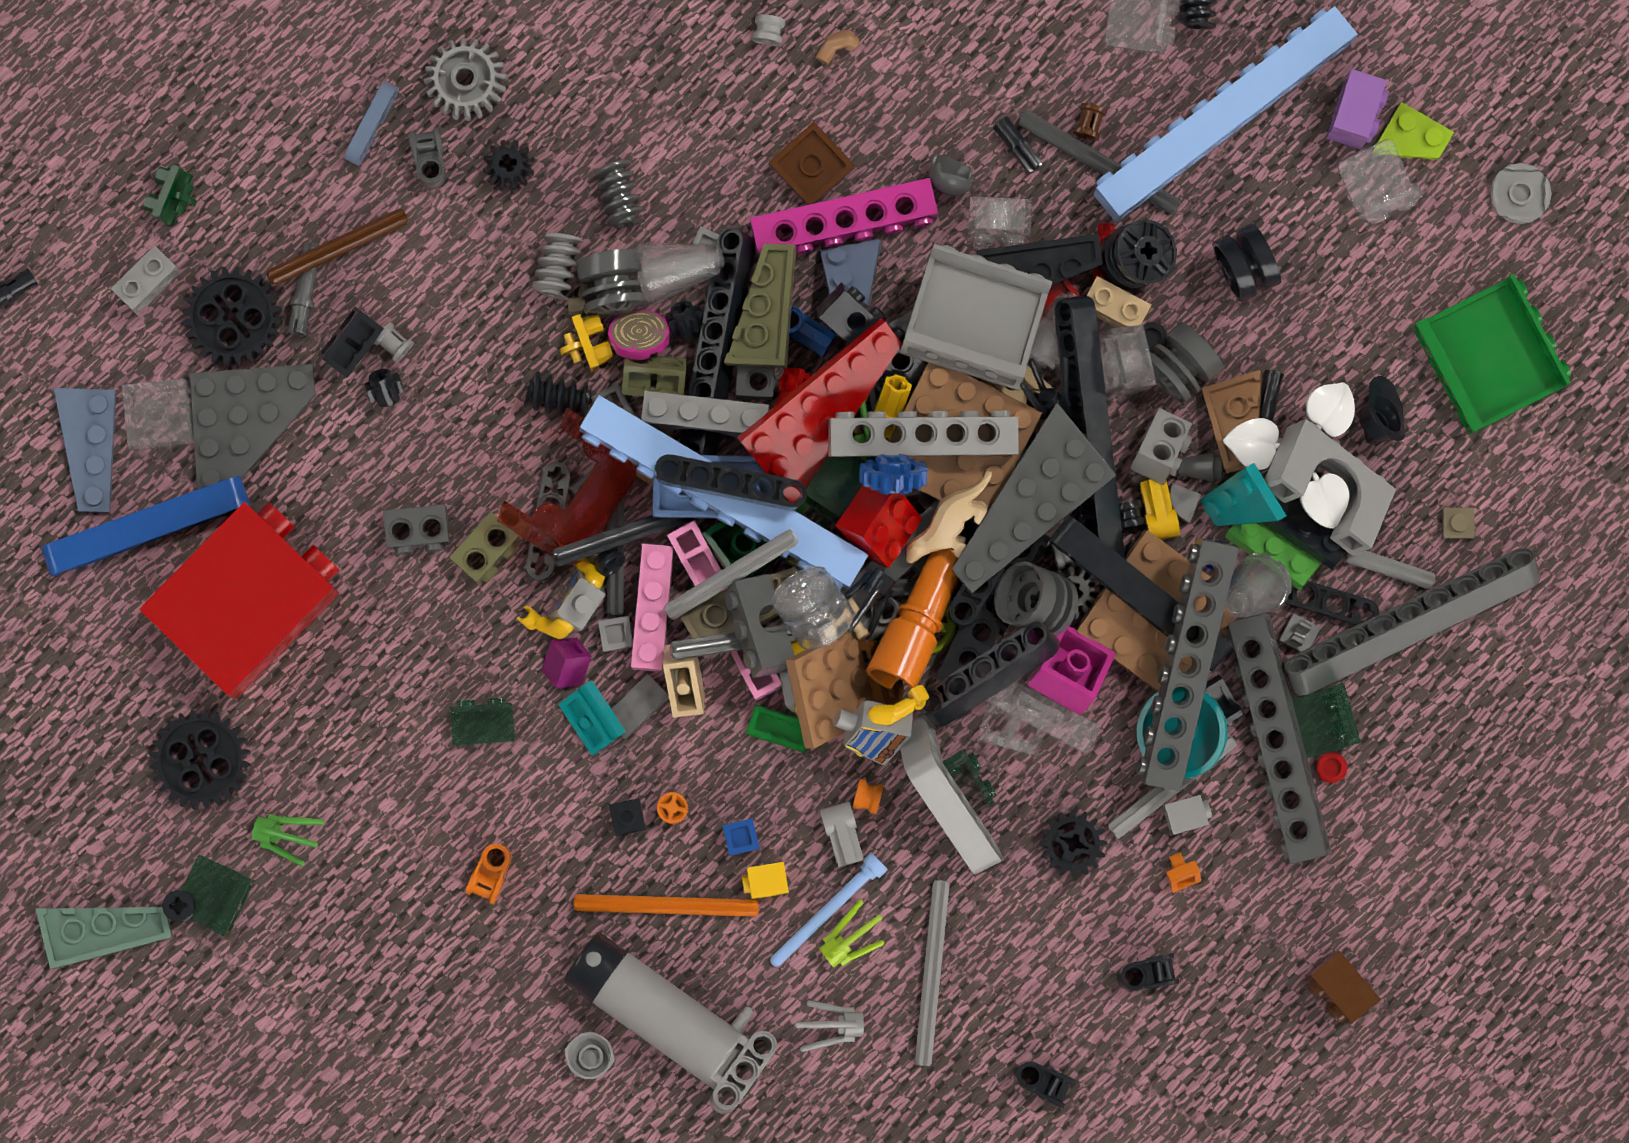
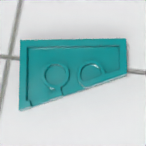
(1243, 500)

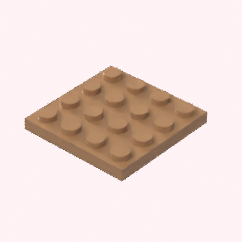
(955, 392)
(1119, 628)

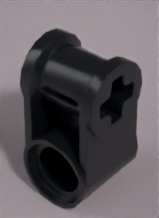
(1150, 973)
(1045, 1083)

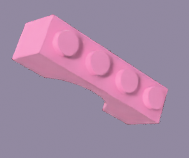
(651, 617)

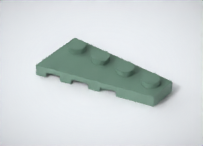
(89, 933)

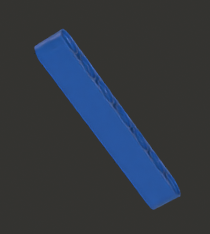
(145, 526)

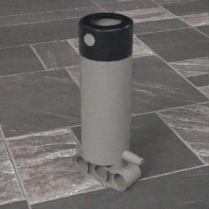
(669, 1019)

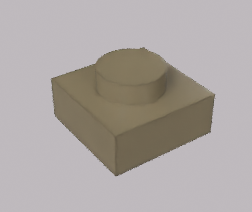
(1458, 523)

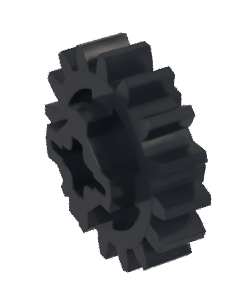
(1078, 830)

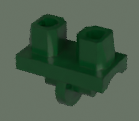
(173, 196)

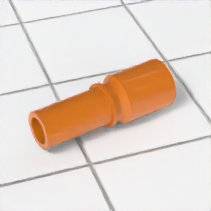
(911, 637)

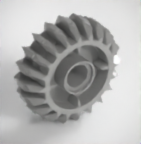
(461, 61)

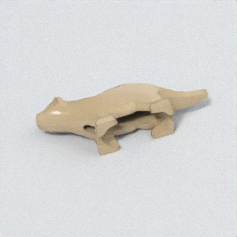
(949, 521)

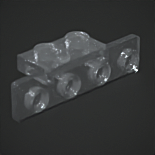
(1046, 715)

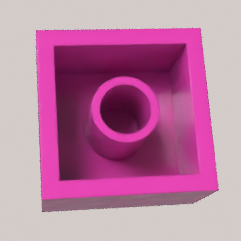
(1073, 672)

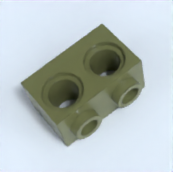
(654, 375)
(479, 543)

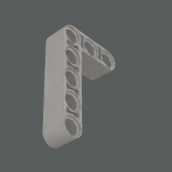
(945, 799)

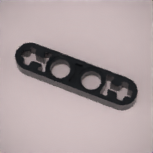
(1319, 606)

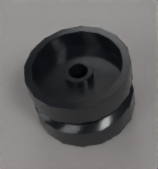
(1246, 262)

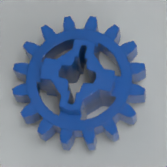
(893, 474)

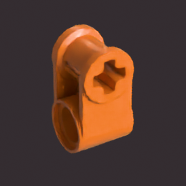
(489, 875)

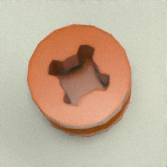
(868, 796)
(669, 805)

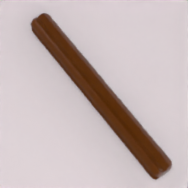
(337, 247)

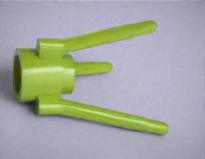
(837, 949)

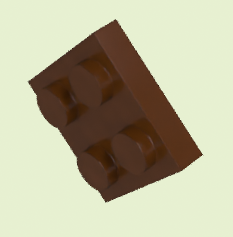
(811, 164)

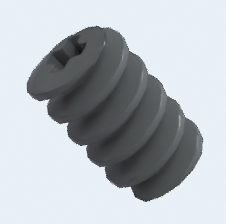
(618, 195)

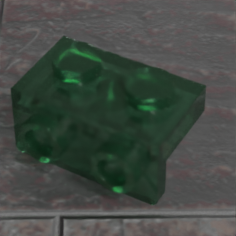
(482, 723)

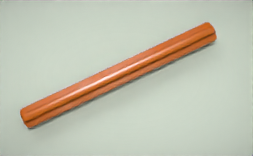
(666, 905)

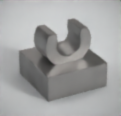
(1299, 633)

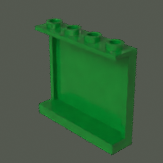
(1492, 354)

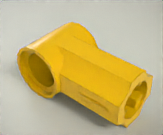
(893, 399)
(1159, 516)

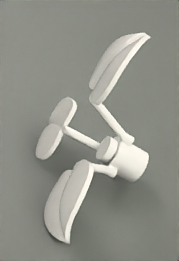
(1257, 442)

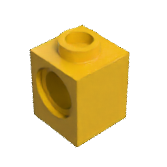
(765, 880)

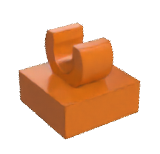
(1182, 873)

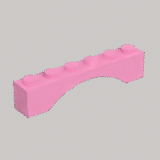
(701, 565)

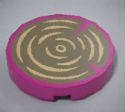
(639, 334)

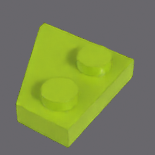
(1416, 134)

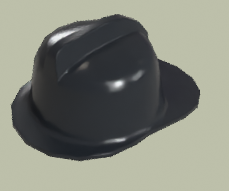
(1383, 413)

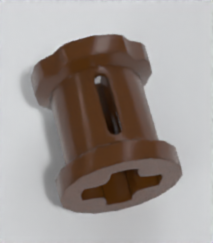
(1090, 121)

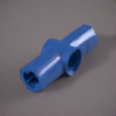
(811, 333)

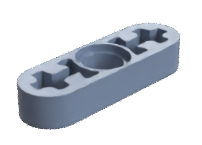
(375, 114)

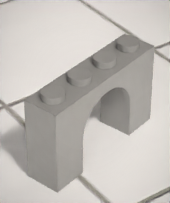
(675, 411)
(1369, 494)

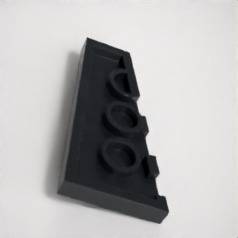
(1052, 259)

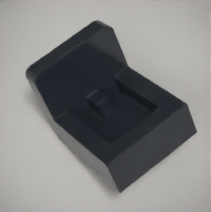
(1219, 691)

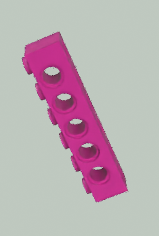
(917, 193)

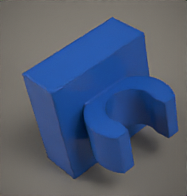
(741, 837)

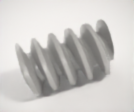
(556, 265)

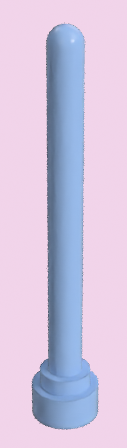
(869, 869)

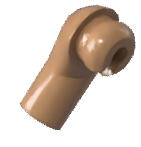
(837, 41)

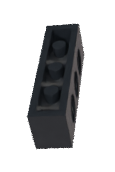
(845, 301)

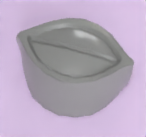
(589, 1055)

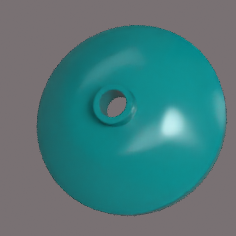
(1208, 739)

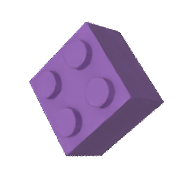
(1356, 109)

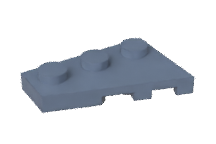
(853, 266)

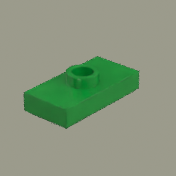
(776, 728)

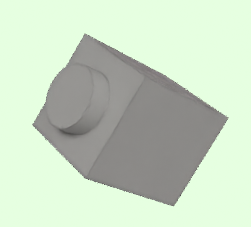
(1187, 814)

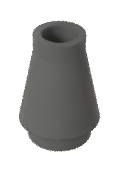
(1202, 466)

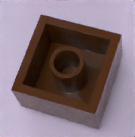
(1341, 988)

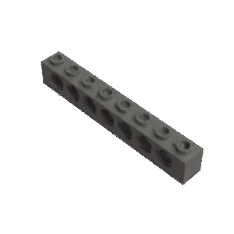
(1194, 680)
(1277, 690)

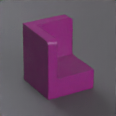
(566, 662)

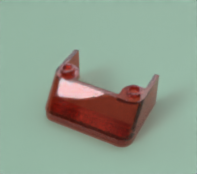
(590, 508)

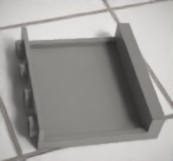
(976, 316)

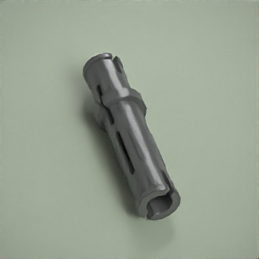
(302, 300)

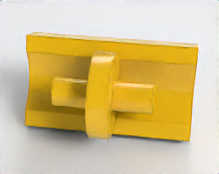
(585, 328)

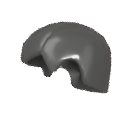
(950, 175)

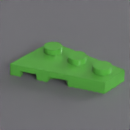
(1262, 539)

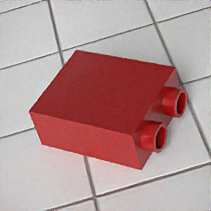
(242, 597)

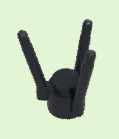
(1048, 396)
(877, 586)

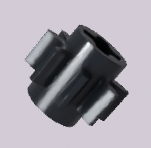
(685, 319)
(384, 387)

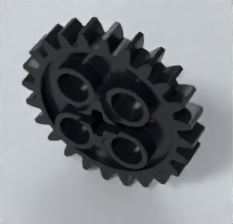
(253, 299)
(174, 772)

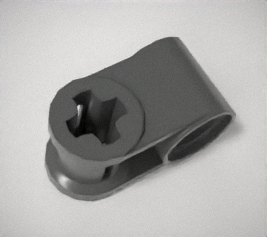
(428, 152)

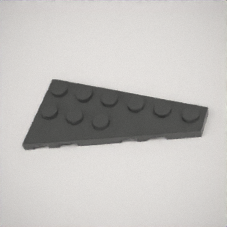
(1045, 487)

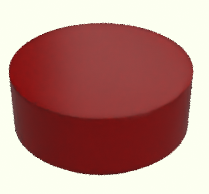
(1331, 767)

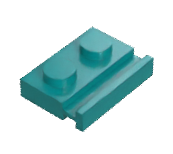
(592, 718)

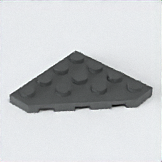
(243, 415)

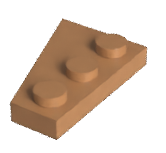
(1230, 405)

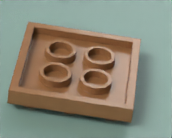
(827, 682)

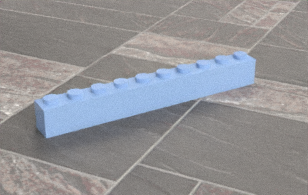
(1225, 114)
(644, 445)

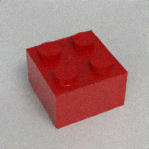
(879, 524)

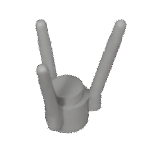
(849, 1024)

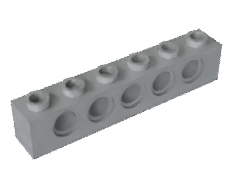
(1004, 439)

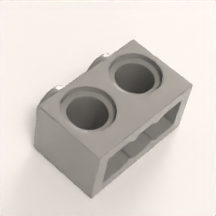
(145, 280)
(1161, 447)

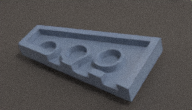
(88, 436)

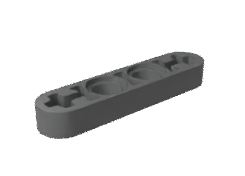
(562, 485)

